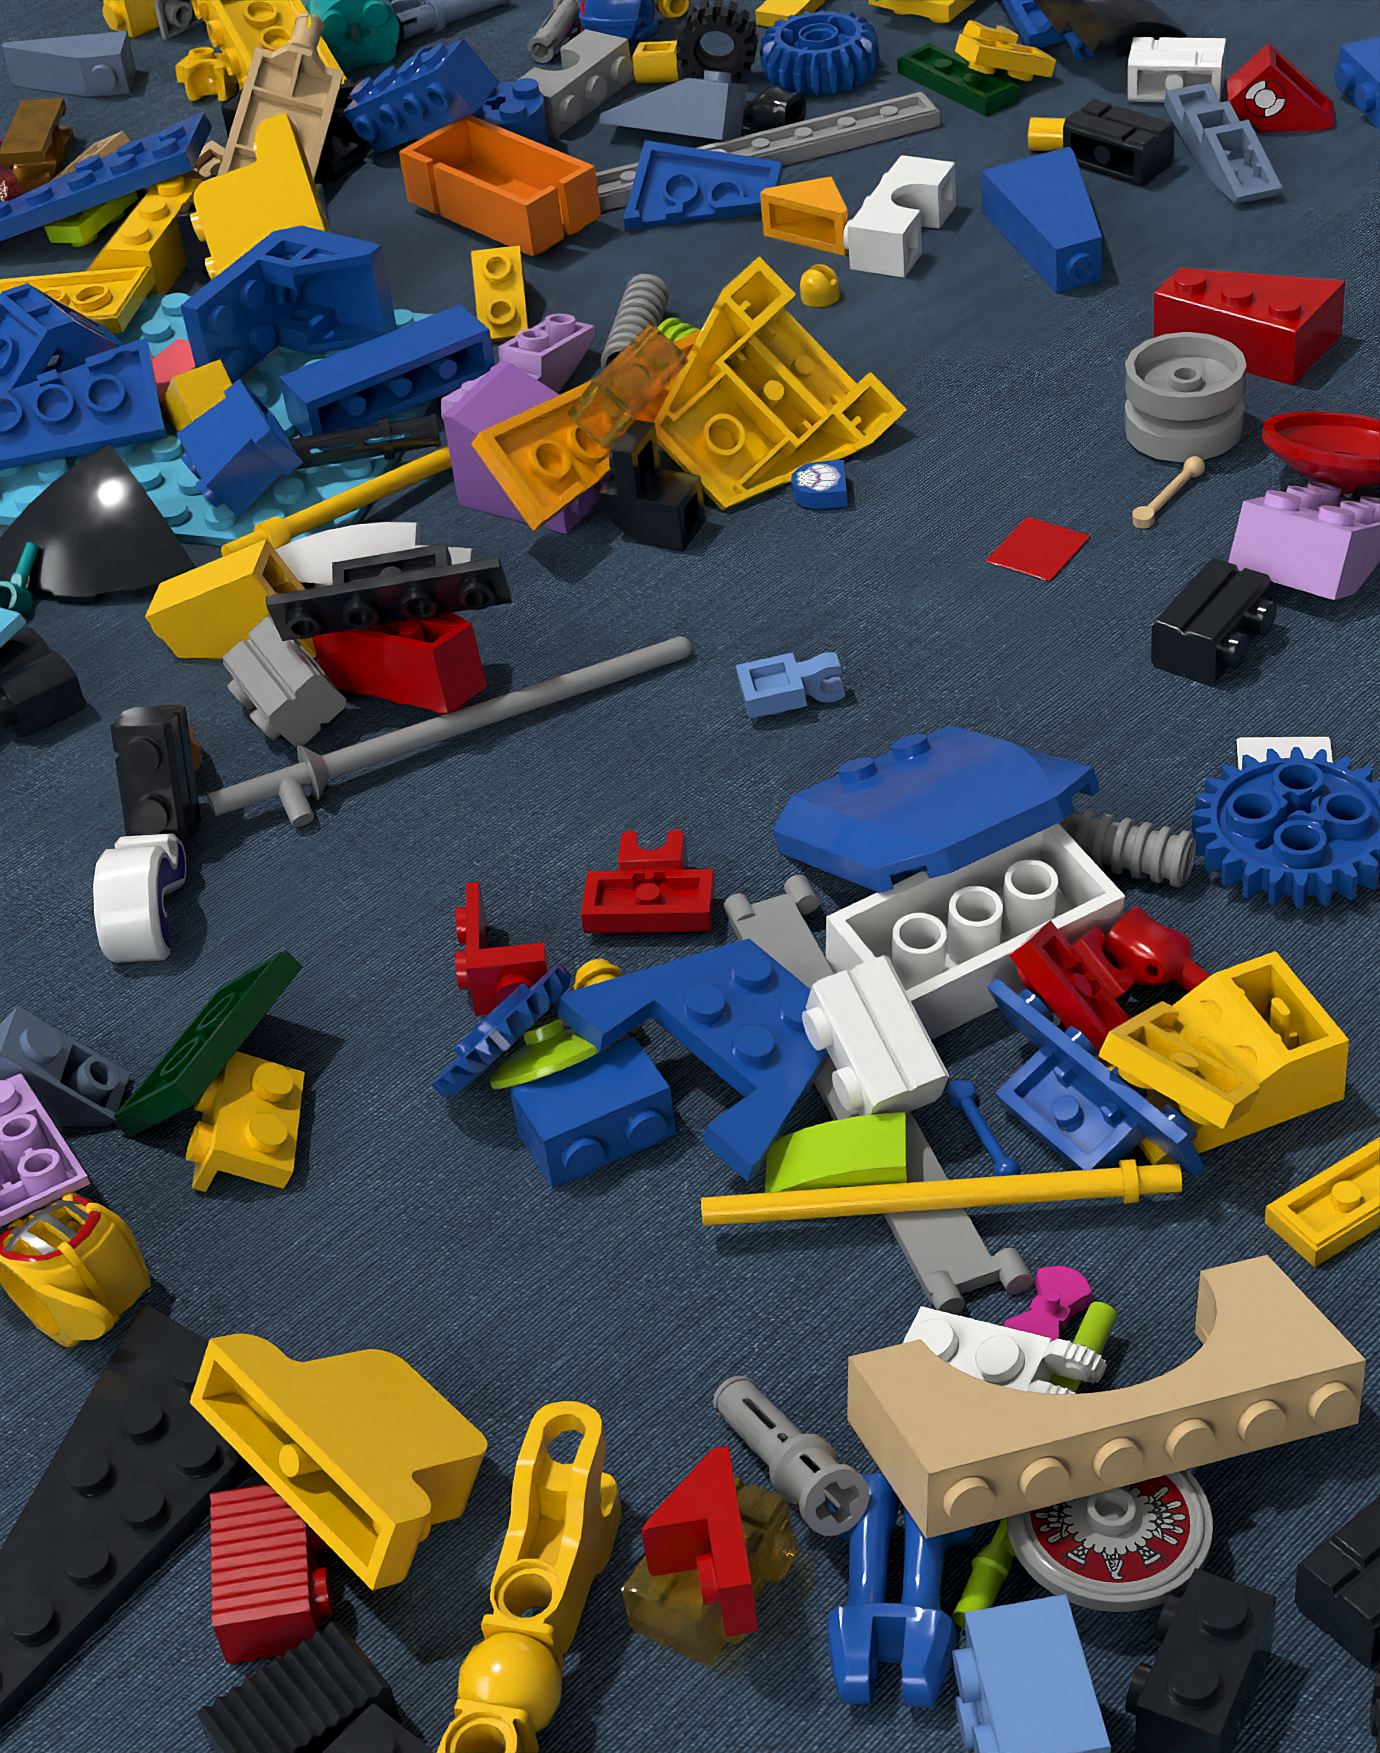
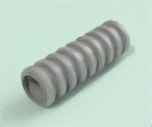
(641, 305)
(1133, 847)

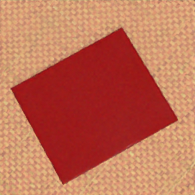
(1038, 548)

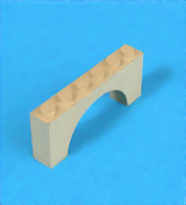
(988, 1451)

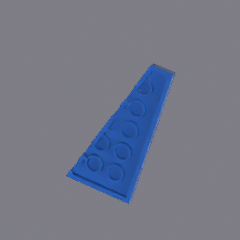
(110, 177)

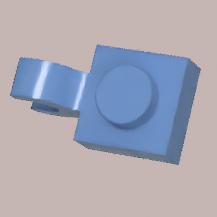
(781, 684)

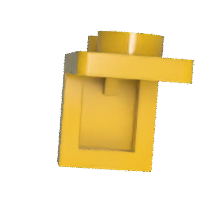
(500, 291)

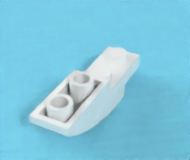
(313, 555)

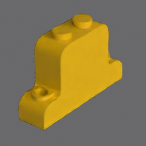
(258, 198)
(346, 1443)

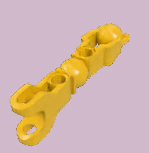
(548, 1560)

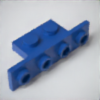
(1079, 1103)

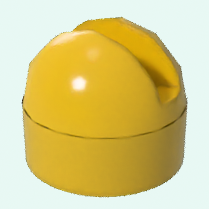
(819, 286)

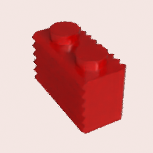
(264, 1575)

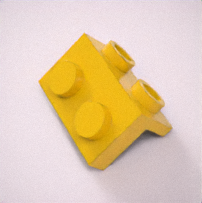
(247, 1123)

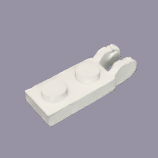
(1004, 1354)

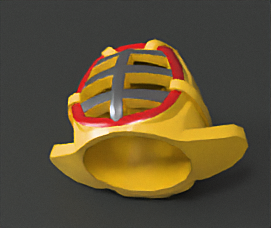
(72, 1268)

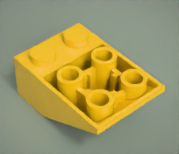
(1274, 1034)

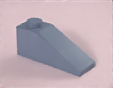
(73, 64)
(688, 107)

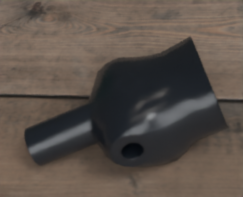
(774, 109)

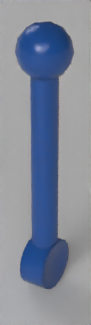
(962, 1095)

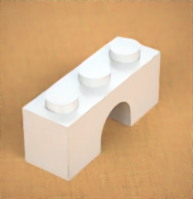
(888, 226)

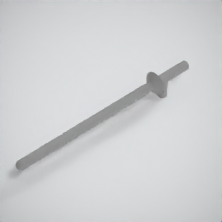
(315, 769)

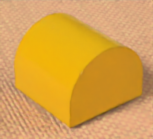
(656, 62)

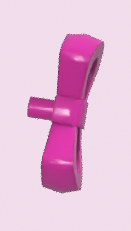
(1060, 1296)

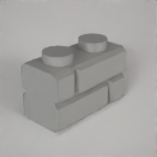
(283, 685)

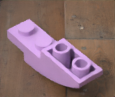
(544, 352)

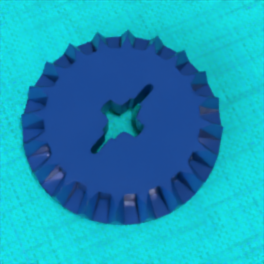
(501, 1030)

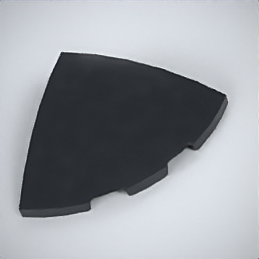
(1110, 22)
(94, 535)

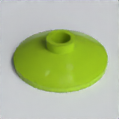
(546, 1052)

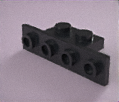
(388, 591)

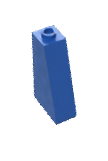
(1046, 217)

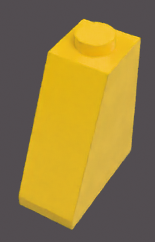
(220, 602)

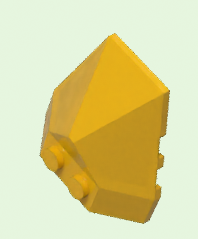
(764, 396)

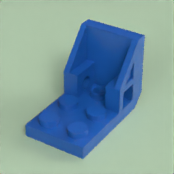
(293, 293)
(41, 327)

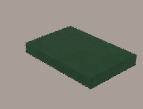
(206, 1044)

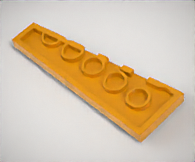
(546, 457)

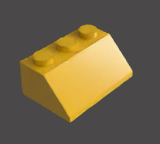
(152, 234)

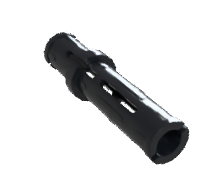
(423, 433)

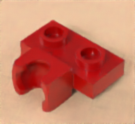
(649, 891)
(1075, 980)

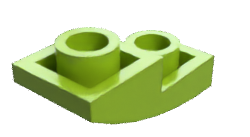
(840, 1154)

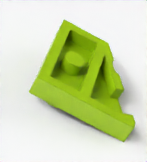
(83, 226)

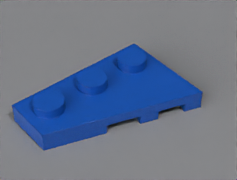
(696, 185)

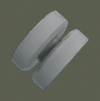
(1184, 396)

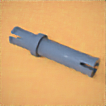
(435, 14)

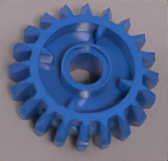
(819, 52)

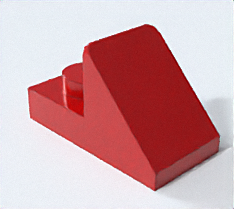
(704, 1531)

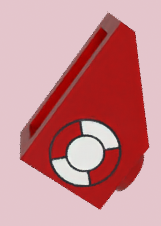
(1278, 95)

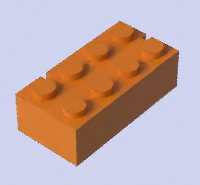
(501, 184)

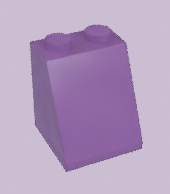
(495, 398)

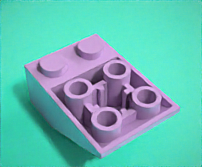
(1310, 539)
(33, 1154)

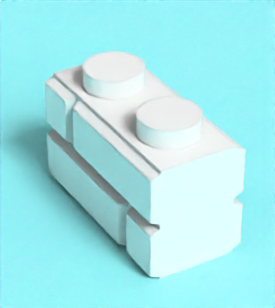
(1174, 64)
(874, 1040)

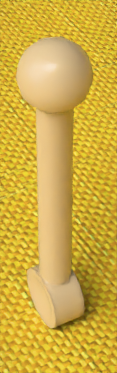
(1144, 516)

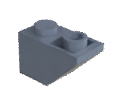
(66, 1076)

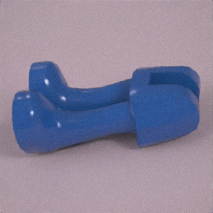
(879, 1631)

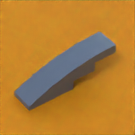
(1222, 143)

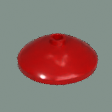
(1327, 447)

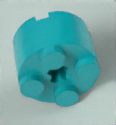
(357, 30)

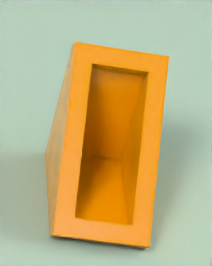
(806, 214)

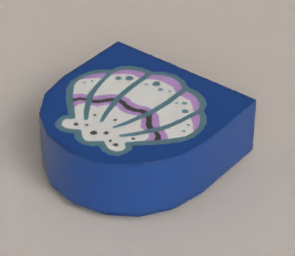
(820, 485)

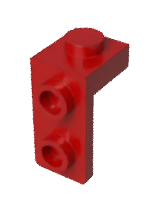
(491, 972)

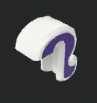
(130, 896)

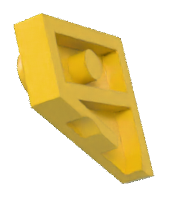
(1193, 1075)

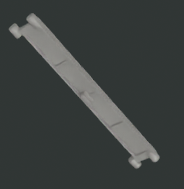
(937, 1243)

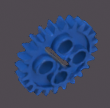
(1291, 827)

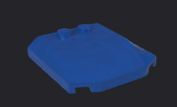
(928, 806)

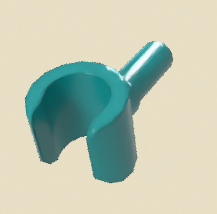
(16, 588)

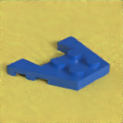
(737, 1017)

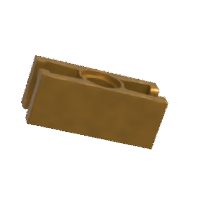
(36, 142)

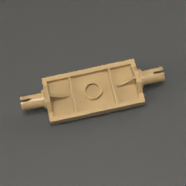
(288, 82)

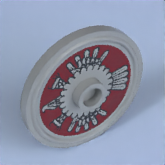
(1118, 1545)

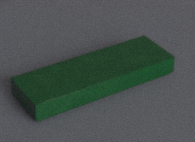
(955, 80)

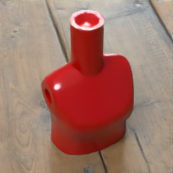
(1153, 951)

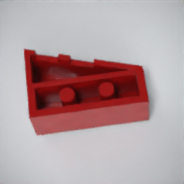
(1271, 319)
(409, 662)

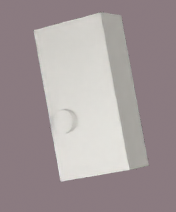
(959, 928)

